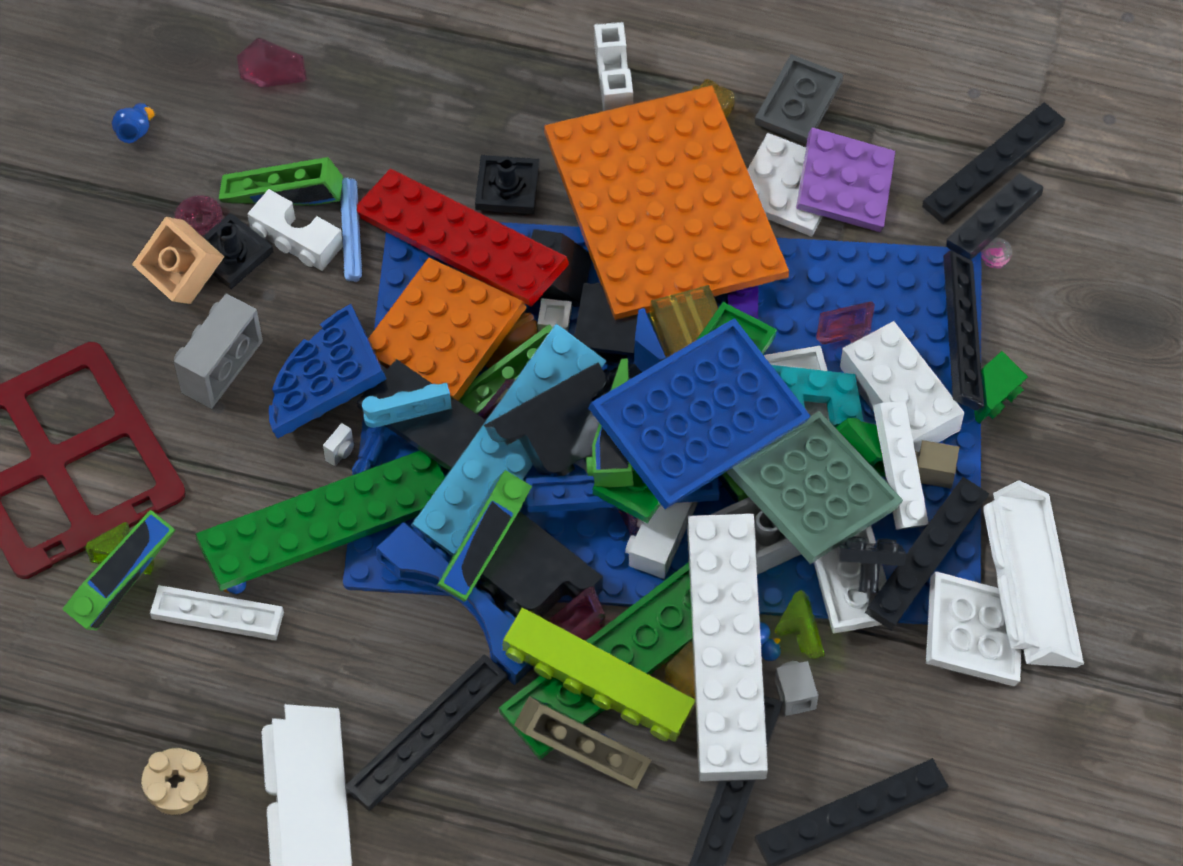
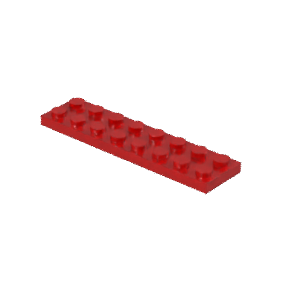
(461, 237)

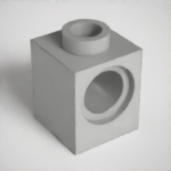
(796, 687)

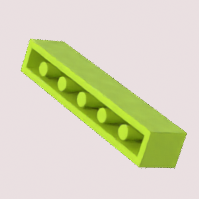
(598, 675)

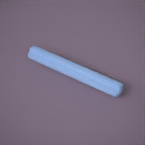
(351, 230)

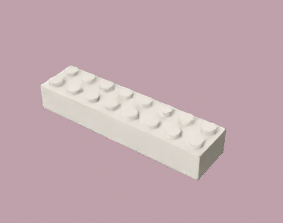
(726, 648)

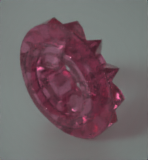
(208, 208)

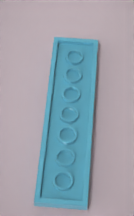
(468, 482)

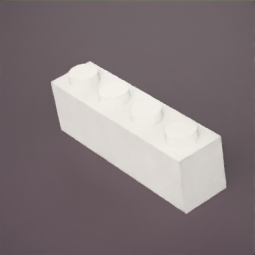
(658, 540)

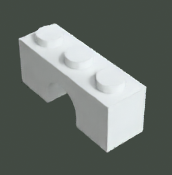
(612, 65)
(312, 244)

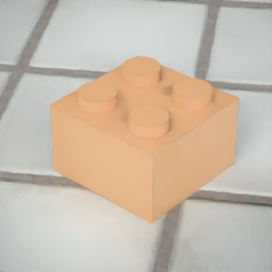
(178, 260)

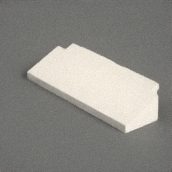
(1032, 576)
(308, 777)

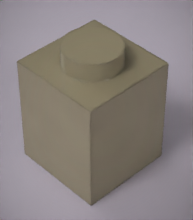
(937, 463)

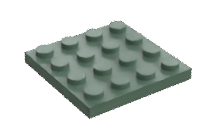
(815, 487)

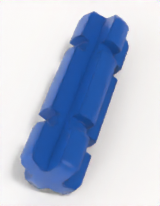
(371, 449)

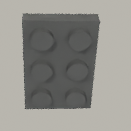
(798, 98)

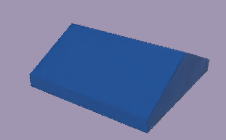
(647, 346)

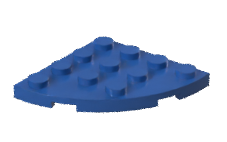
(324, 372)

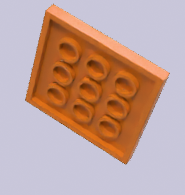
(445, 326)

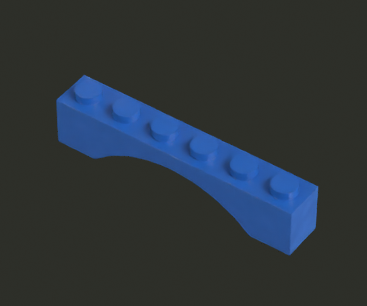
(413, 559)

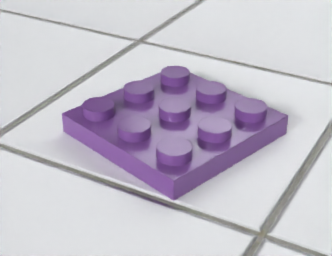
(845, 179)

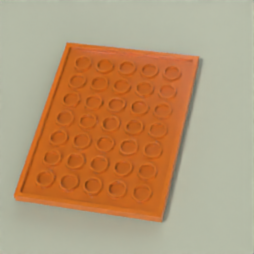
(664, 200)

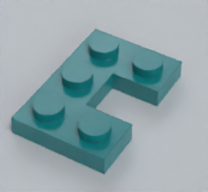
(827, 387)

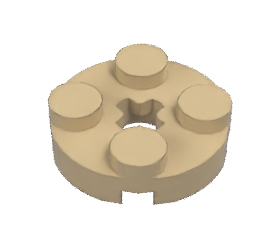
(165, 765)

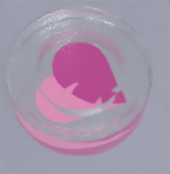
(997, 253)

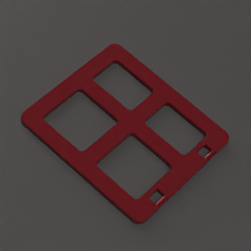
(50, 460)

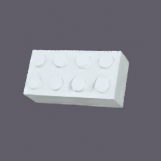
(894, 371)

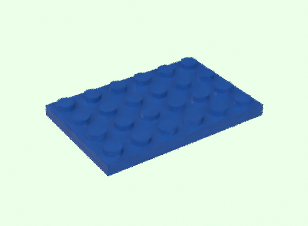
(699, 413)

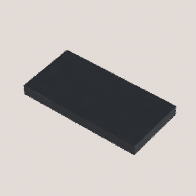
(438, 434)

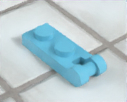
(406, 405)

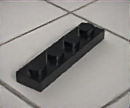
(994, 216)

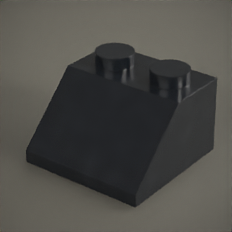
(570, 282)

